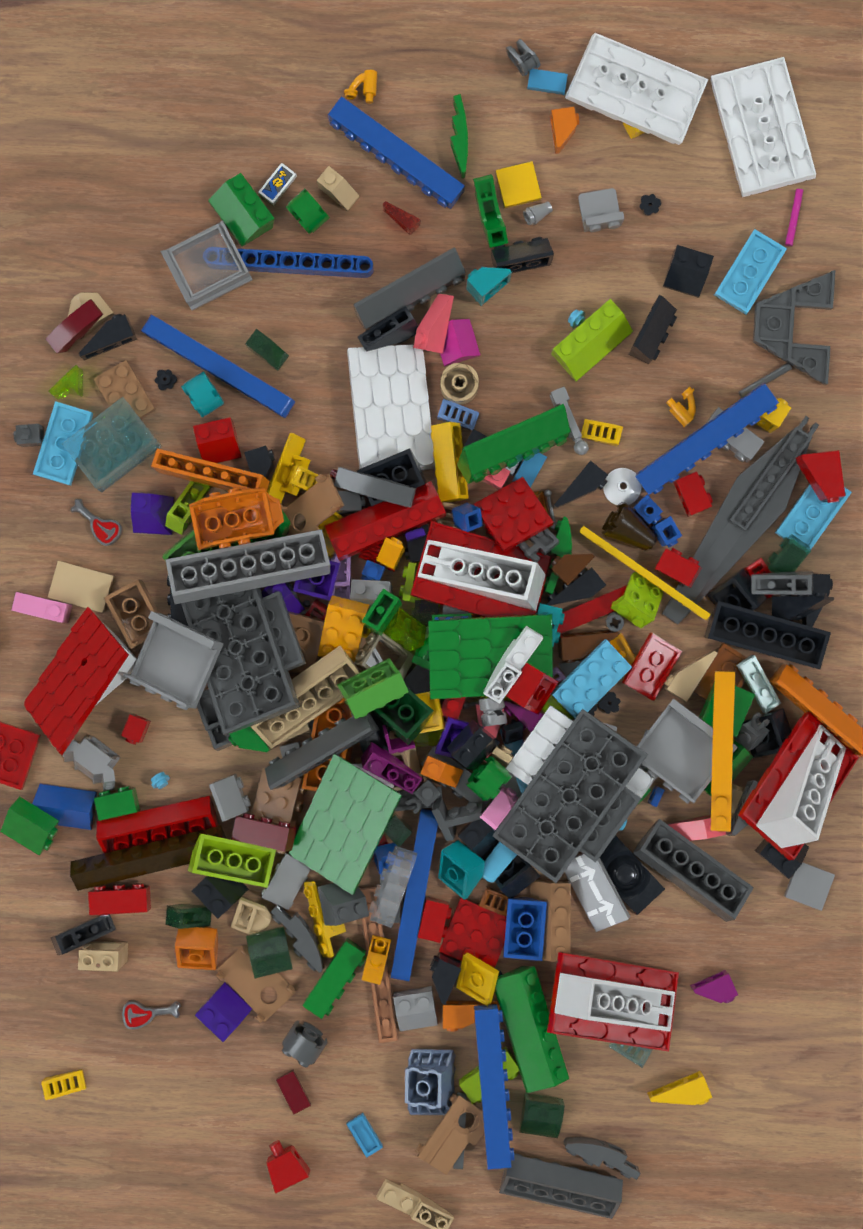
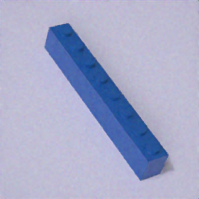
(396, 153)
(707, 438)
(492, 1086)

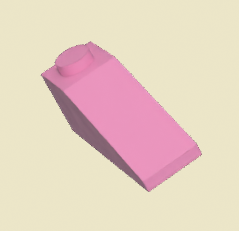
(41, 607)
(499, 807)

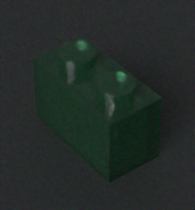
(789, 556)

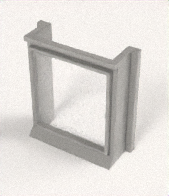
(206, 266)

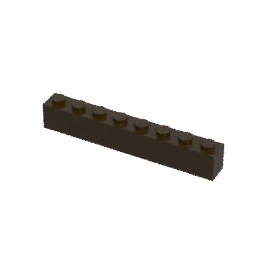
(137, 860)

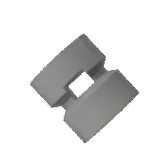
(492, 712)

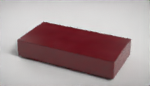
(293, 1092)

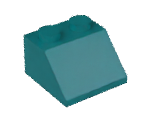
(487, 282)
(460, 869)

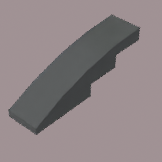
(375, 487)

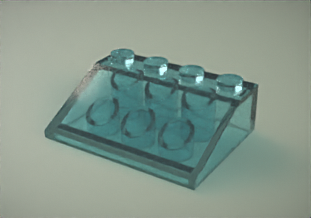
(111, 445)

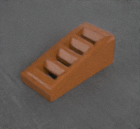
(483, 901)

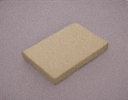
(80, 586)

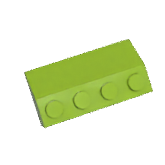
(592, 340)
(232, 860)

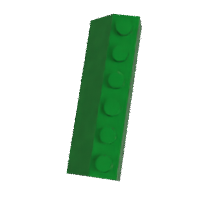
(514, 444)
(527, 1024)

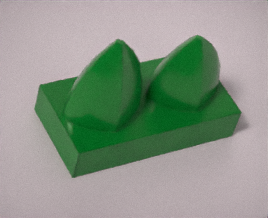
(421, 655)

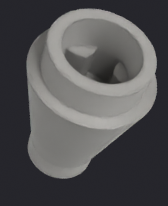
(537, 212)

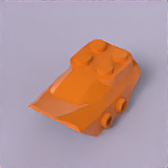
(234, 517)

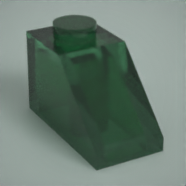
(266, 349)
(398, 830)
(187, 916)

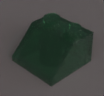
(269, 952)
(542, 1115)

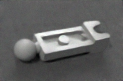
(561, 397)

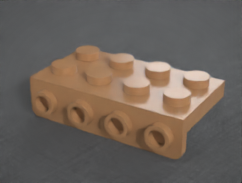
(280, 803)

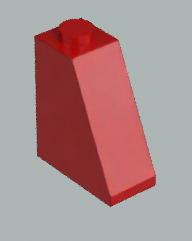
(824, 474)

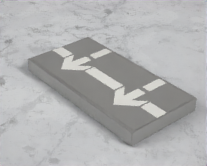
(596, 892)

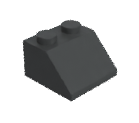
(341, 906)

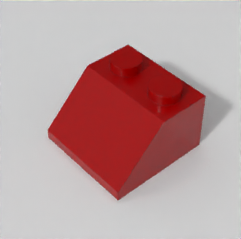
(217, 441)
(532, 689)

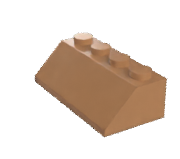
(558, 916)

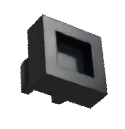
(512, 732)

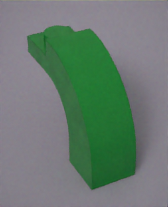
(489, 211)

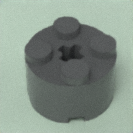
(304, 1043)

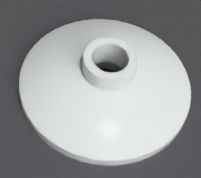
(615, 493)

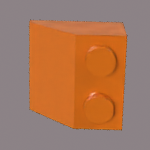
(197, 948)

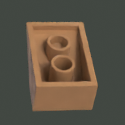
(131, 611)

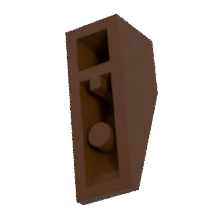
(580, 644)

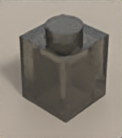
(424, 610)

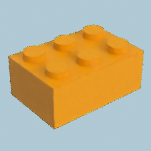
(343, 626)

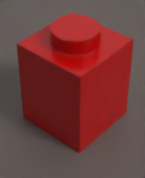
(135, 729)

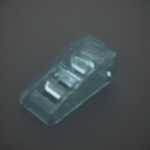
(640, 1062)

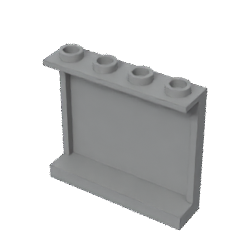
(175, 661)
(680, 751)

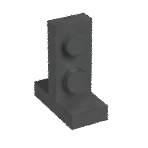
(455, 816)

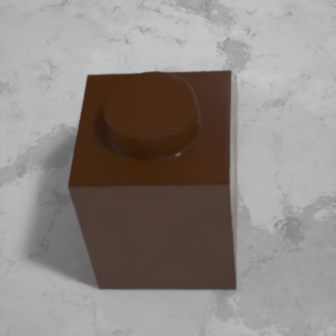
(569, 566)

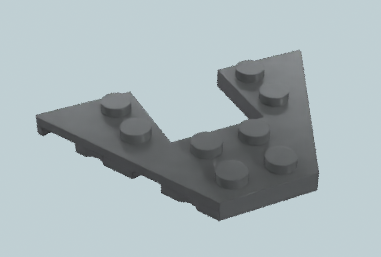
(776, 322)

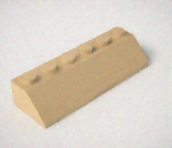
(315, 691)

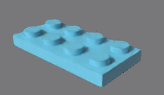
(750, 271)
(53, 459)
(810, 517)
(591, 679)

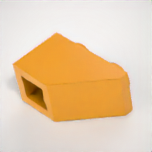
(390, 553)
(376, 960)

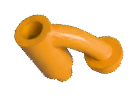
(369, 78)
(679, 412)

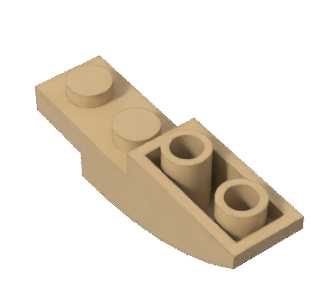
(414, 1204)

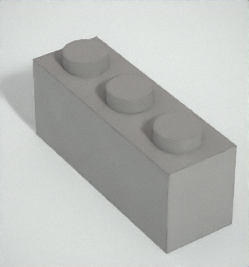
(744, 445)

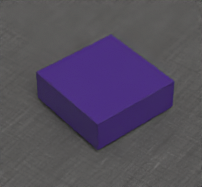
(415, 534)

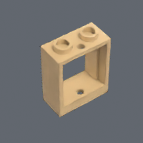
(108, 954)

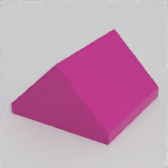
(459, 342)

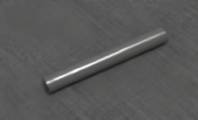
(768, 378)

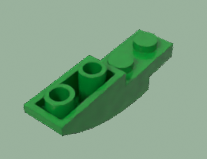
(563, 548)

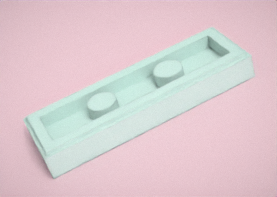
(758, 684)

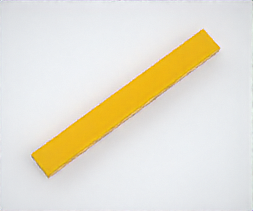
(644, 573)

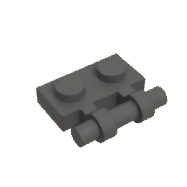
(543, 541)

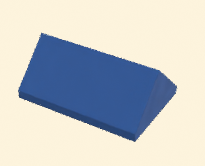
(68, 805)
(525, 928)

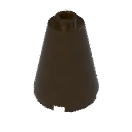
(628, 528)

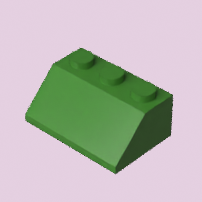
(373, 688)

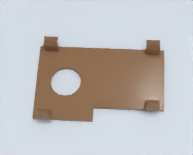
(315, 505)
(240, 976)
(449, 1138)

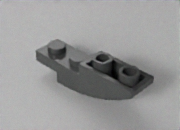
(306, 943)
(595, 1151)

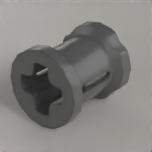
(618, 617)

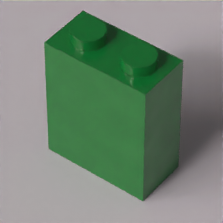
(741, 706)
(30, 826)

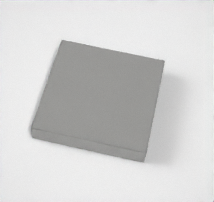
(809, 886)

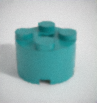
(202, 394)

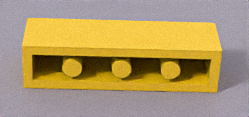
(446, 453)

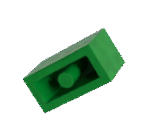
(382, 612)
(116, 804)

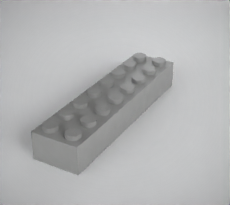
(248, 566)

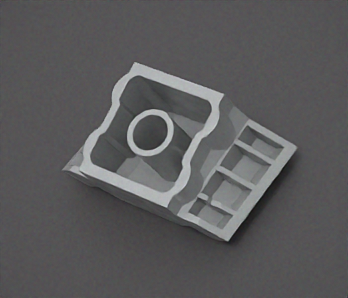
(93, 760)

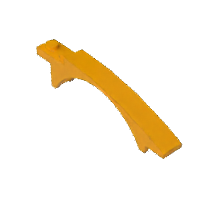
(722, 751)

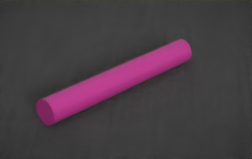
(794, 217)

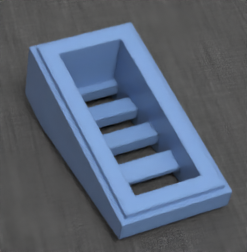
(445, 403)

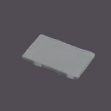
(286, 882)

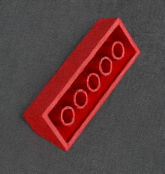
(382, 521)
(156, 824)

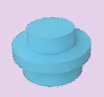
(576, 318)
(160, 780)

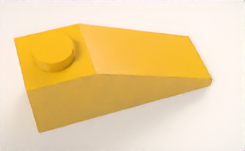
(685, 1091)

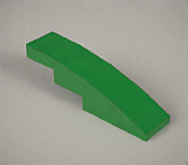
(459, 141)

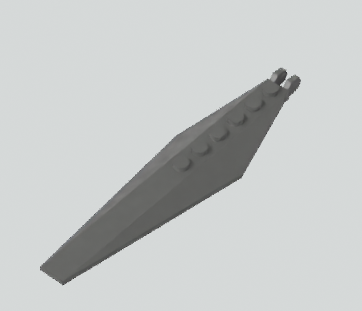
(747, 512)

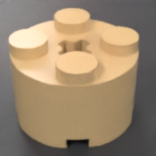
(460, 373)

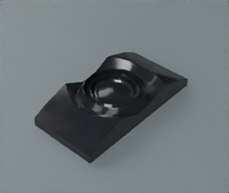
(630, 876)

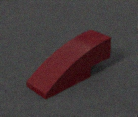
(74, 327)

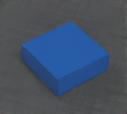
(655, 796)

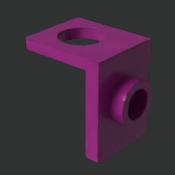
(396, 745)

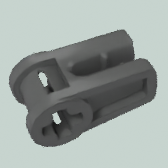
(525, 61)

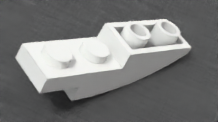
(511, 663)

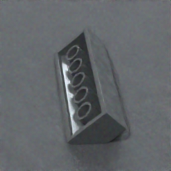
(411, 289)
(317, 751)
(693, 870)
(562, 1186)

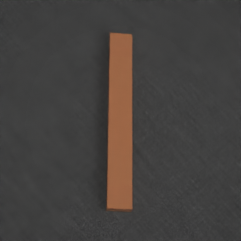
(381, 993)

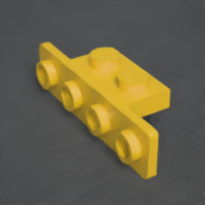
(289, 459)
(320, 929)

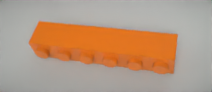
(206, 472)

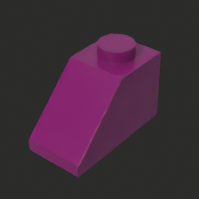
(716, 987)

